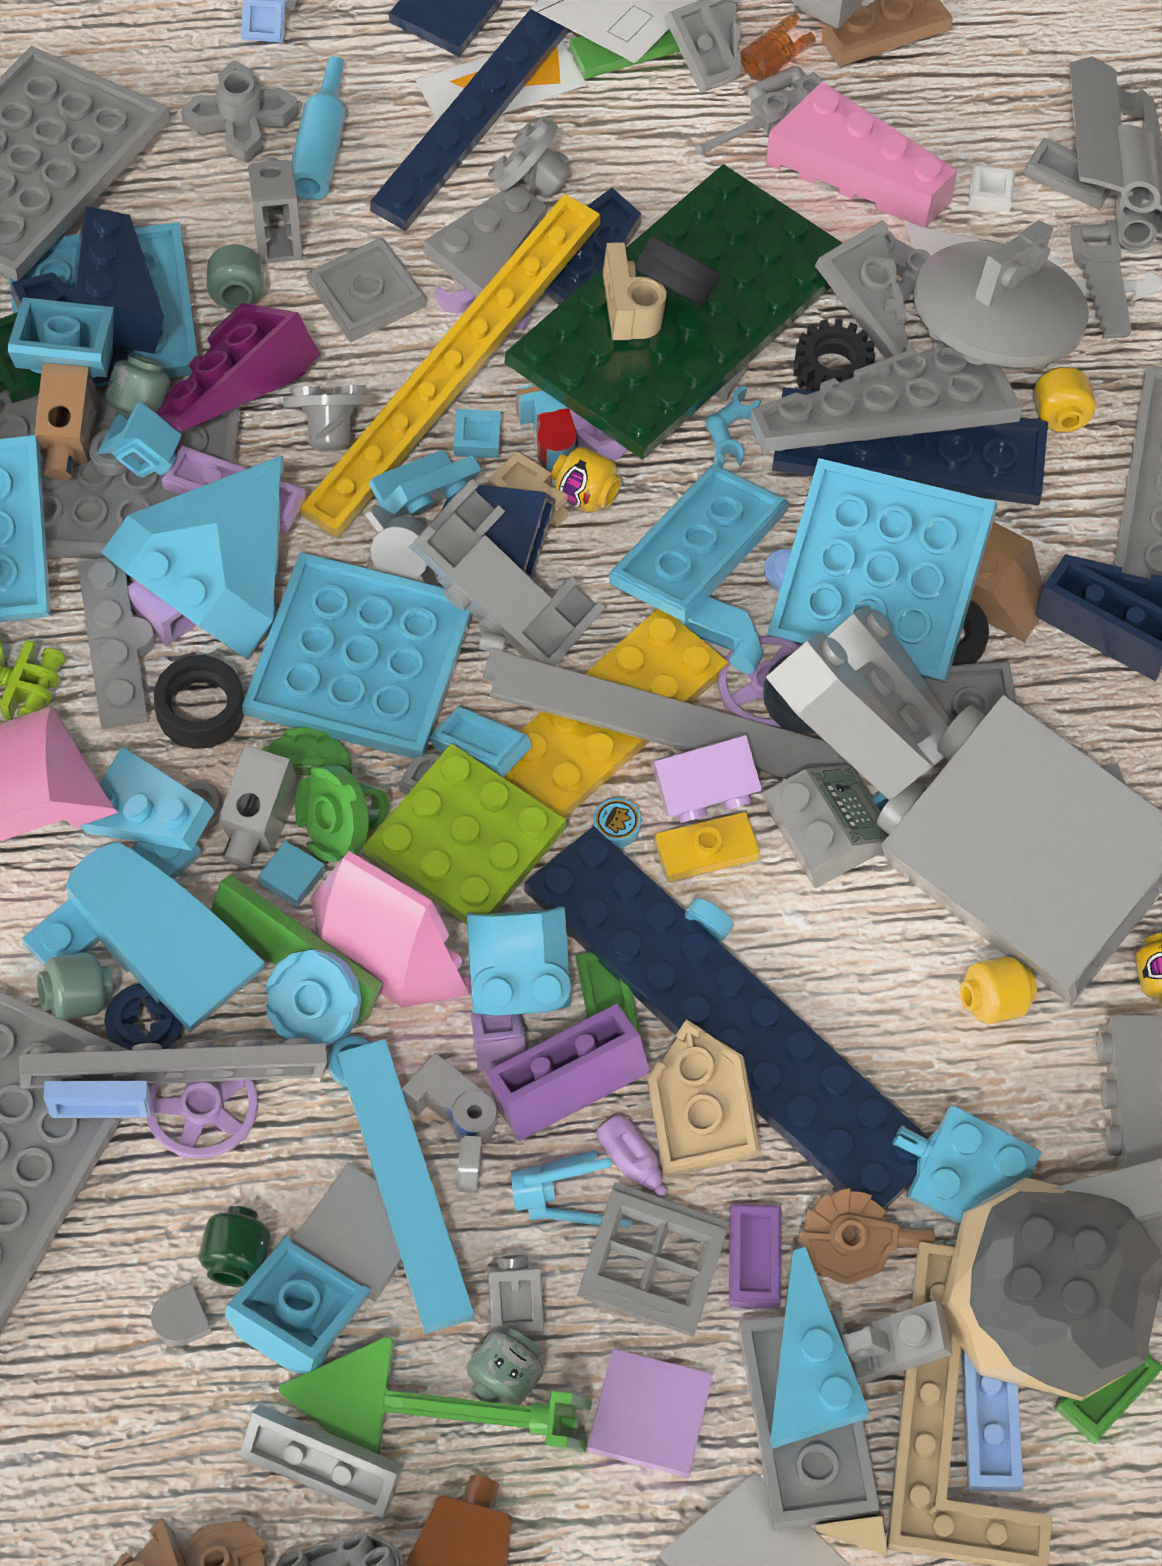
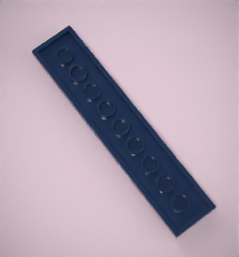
(686, 974)

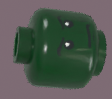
(234, 1246)

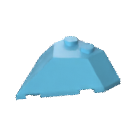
(211, 553)

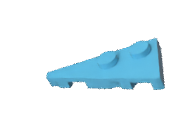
(814, 1375)

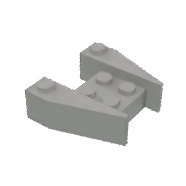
(866, 700)

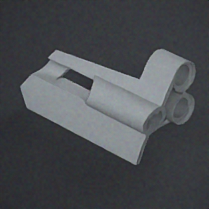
(1116, 153)

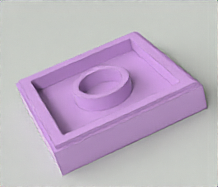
(650, 1413)

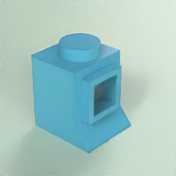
(142, 442)

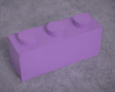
(568, 1072)

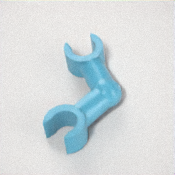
(718, 422)

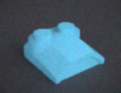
(518, 962)
(294, 1307)

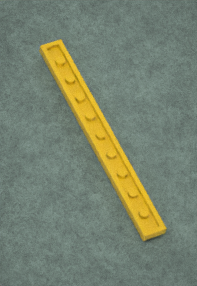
(450, 365)

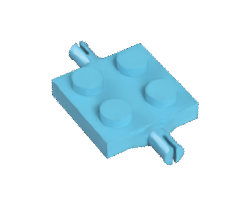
(964, 1163)

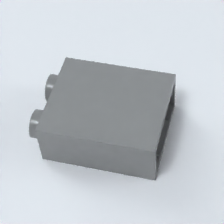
(1029, 845)

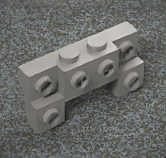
(494, 588)

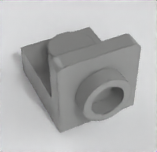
(515, 1295)

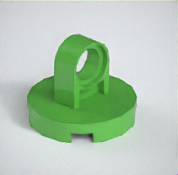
(336, 811)

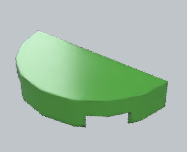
(310, 749)

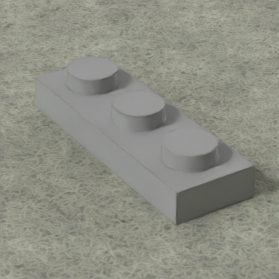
(320, 1460)

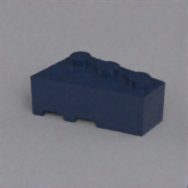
(115, 274)

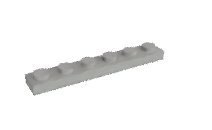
(192, 1063)

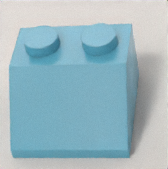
(62, 335)

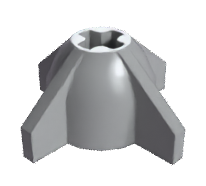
(390, 546)

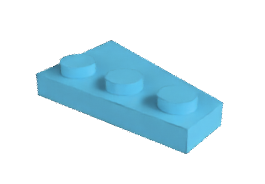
(149, 806)

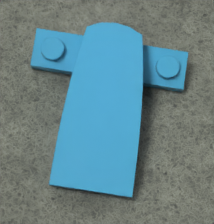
(149, 928)

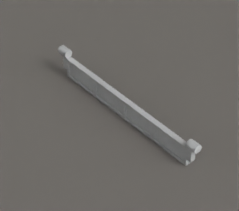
(645, 713)

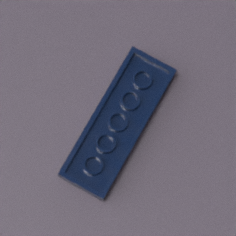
(978, 461)

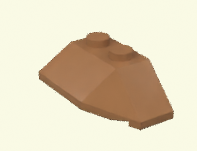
(1009, 583)

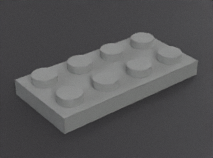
(814, 1477)

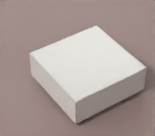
(991, 188)

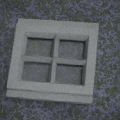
(653, 1259)

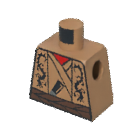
(65, 417)

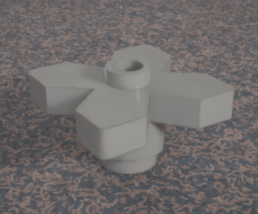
(239, 110)

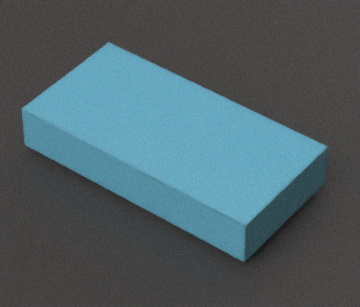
(482, 739)

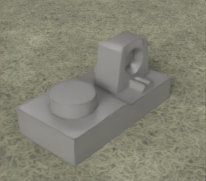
(898, 1342)

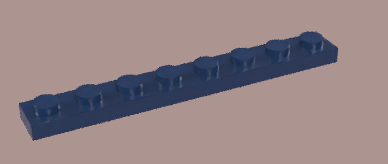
(467, 119)

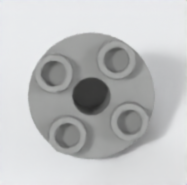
(533, 161)
(328, 414)

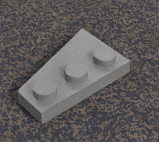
(486, 237)

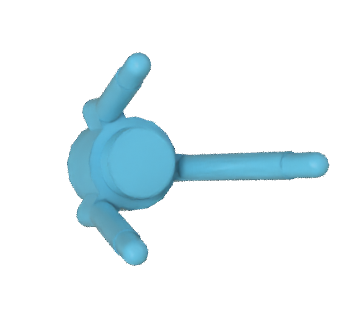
(535, 1186)

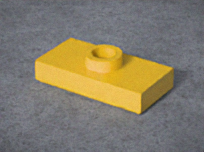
(706, 847)

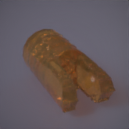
(774, 49)

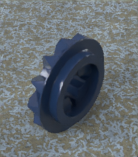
(126, 1009)

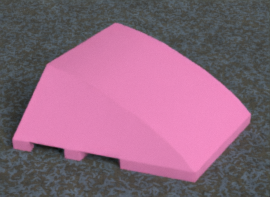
(45, 777)
(388, 933)

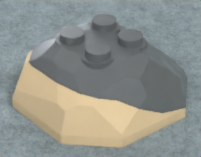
(1053, 1289)

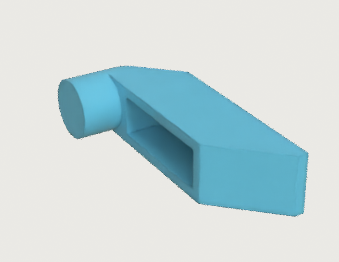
(729, 629)

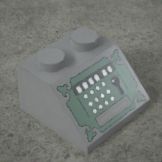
(826, 820)

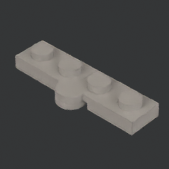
(114, 643)

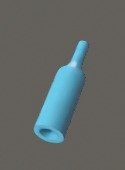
(319, 136)

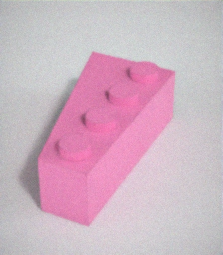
(862, 156)

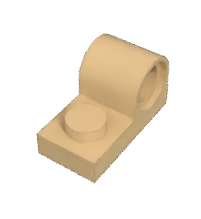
(632, 301)

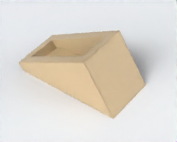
(860, 1532)

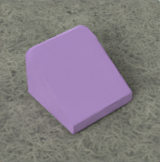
(496, 1039)

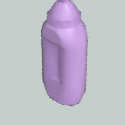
(631, 1153)

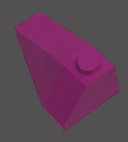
(247, 357)

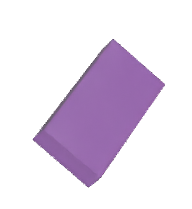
(755, 1256)

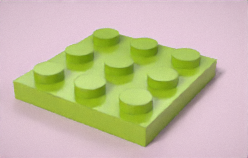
(464, 836)

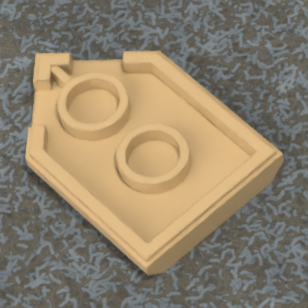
(702, 1104)

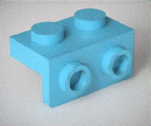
(422, 483)

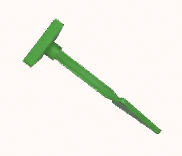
(354, 1396)

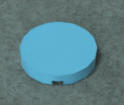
(313, 997)

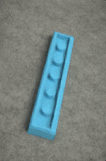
(405, 1187)

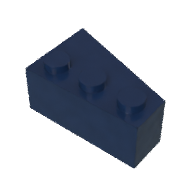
(1107, 611)

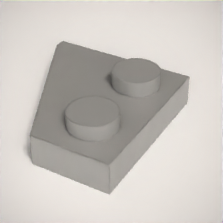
(708, 40)

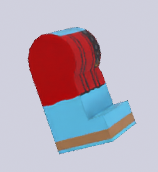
(551, 423)

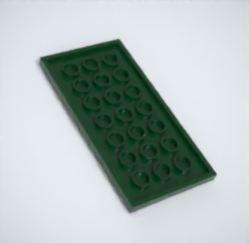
(653, 384)

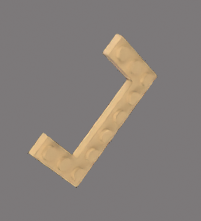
(920, 1513)

